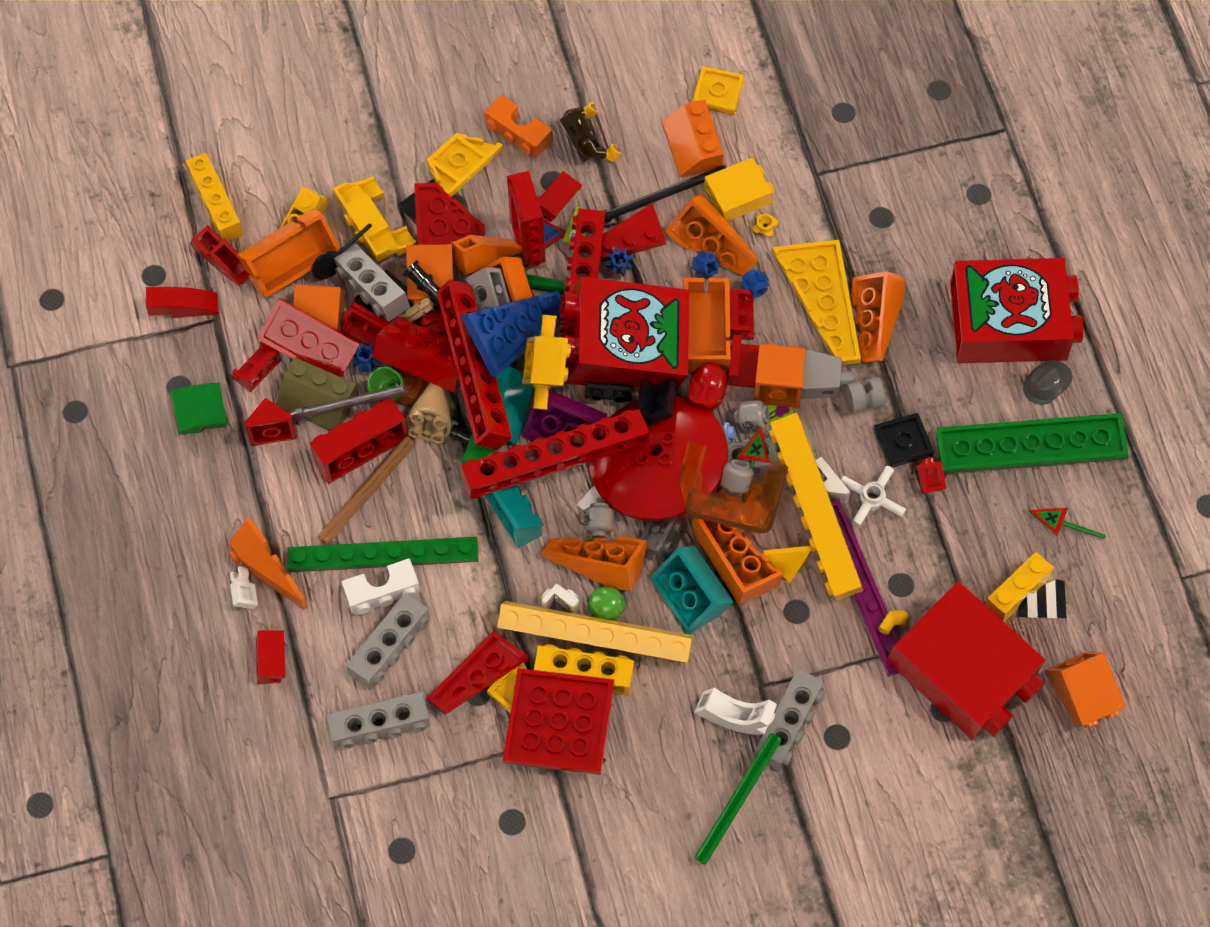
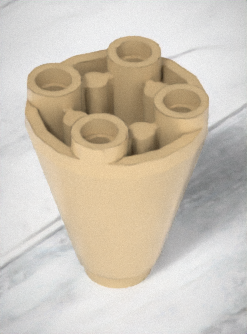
(431, 415)

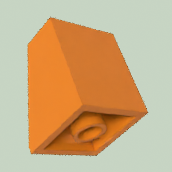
(433, 260)
(322, 303)
(780, 375)
(1087, 688)

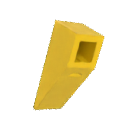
(304, 202)

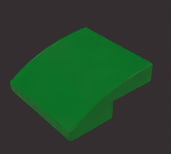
(198, 408)

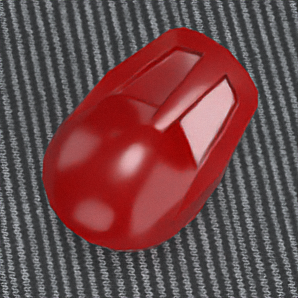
(708, 386)

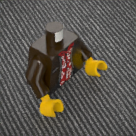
(582, 135)

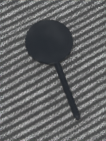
(325, 265)

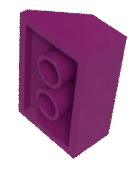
(561, 415)

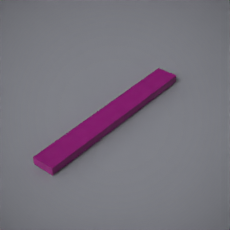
(869, 601)

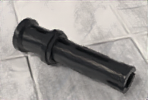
(422, 280)

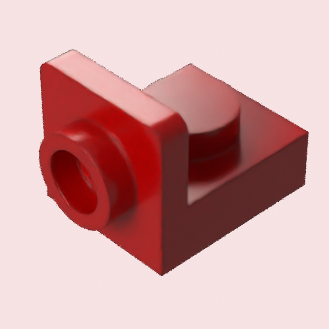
(930, 475)

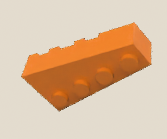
(736, 560)

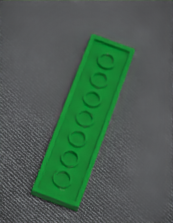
(1032, 443)

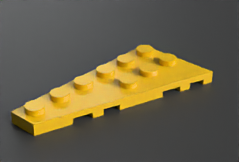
(821, 285)

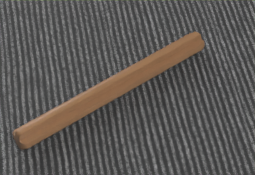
(366, 490)

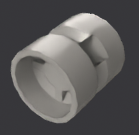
(864, 395)

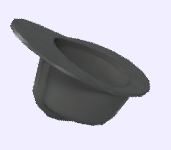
(1047, 382)

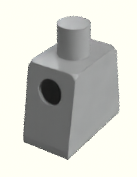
(823, 376)

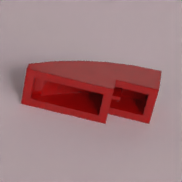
(220, 255)
(181, 301)

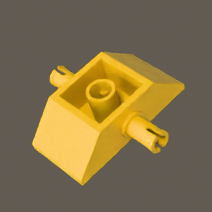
(545, 361)

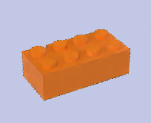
(288, 252)
(708, 322)

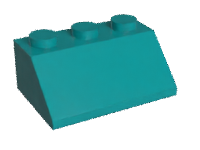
(515, 400)
(515, 514)
(691, 589)

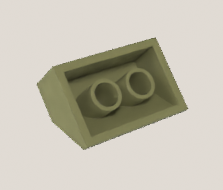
(311, 387)

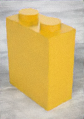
(738, 189)

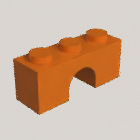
(530, 138)

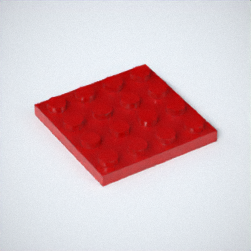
(559, 721)

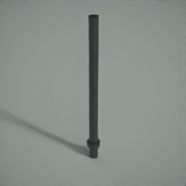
(638, 203)

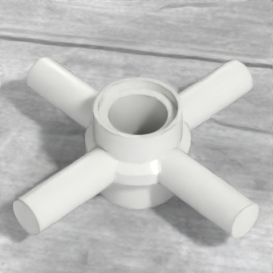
(876, 488)

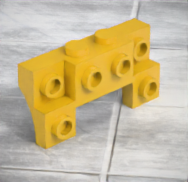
(360, 211)

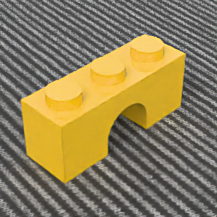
(1025, 579)

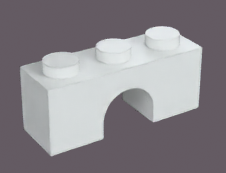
(364, 597)

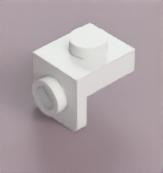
(565, 598)

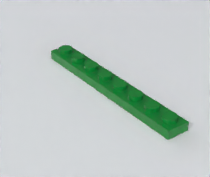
(382, 554)

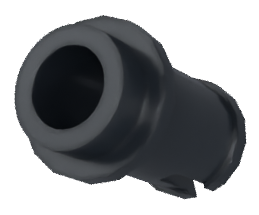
(460, 434)

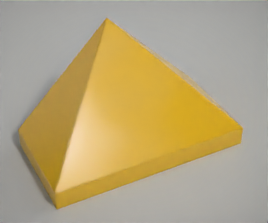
(789, 560)

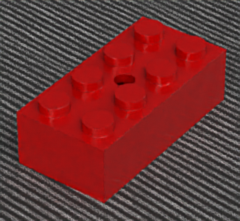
(417, 353)
(359, 440)

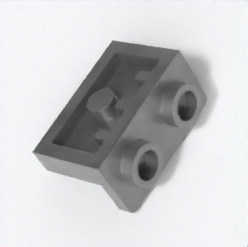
(664, 536)

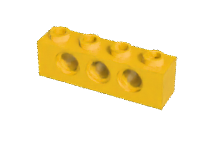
(214, 197)
(597, 661)

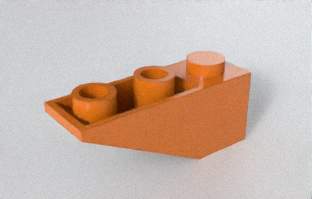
(479, 251)

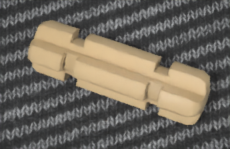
(418, 310)

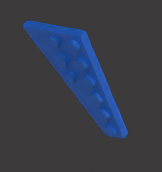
(503, 330)

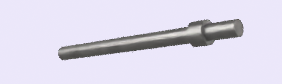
(302, 413)

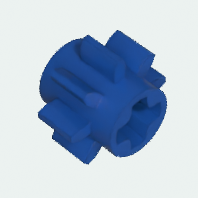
(615, 257)
(705, 265)
(755, 282)
(365, 364)

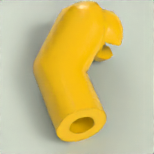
(894, 617)

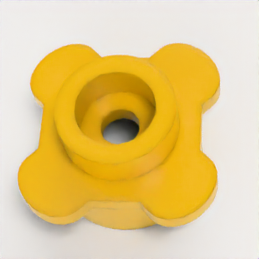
(765, 219)

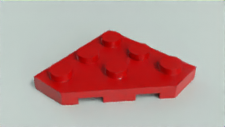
(441, 217)

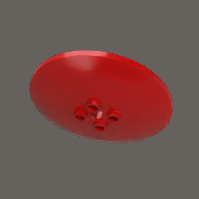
(649, 485)

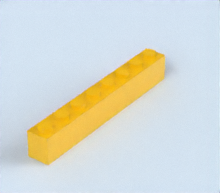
(816, 506)
(595, 631)

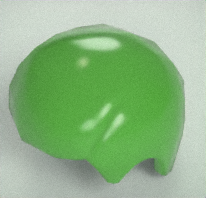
(383, 379)
(607, 603)

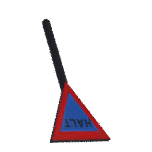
(552, 233)

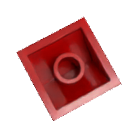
(269, 424)

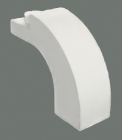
(735, 714)

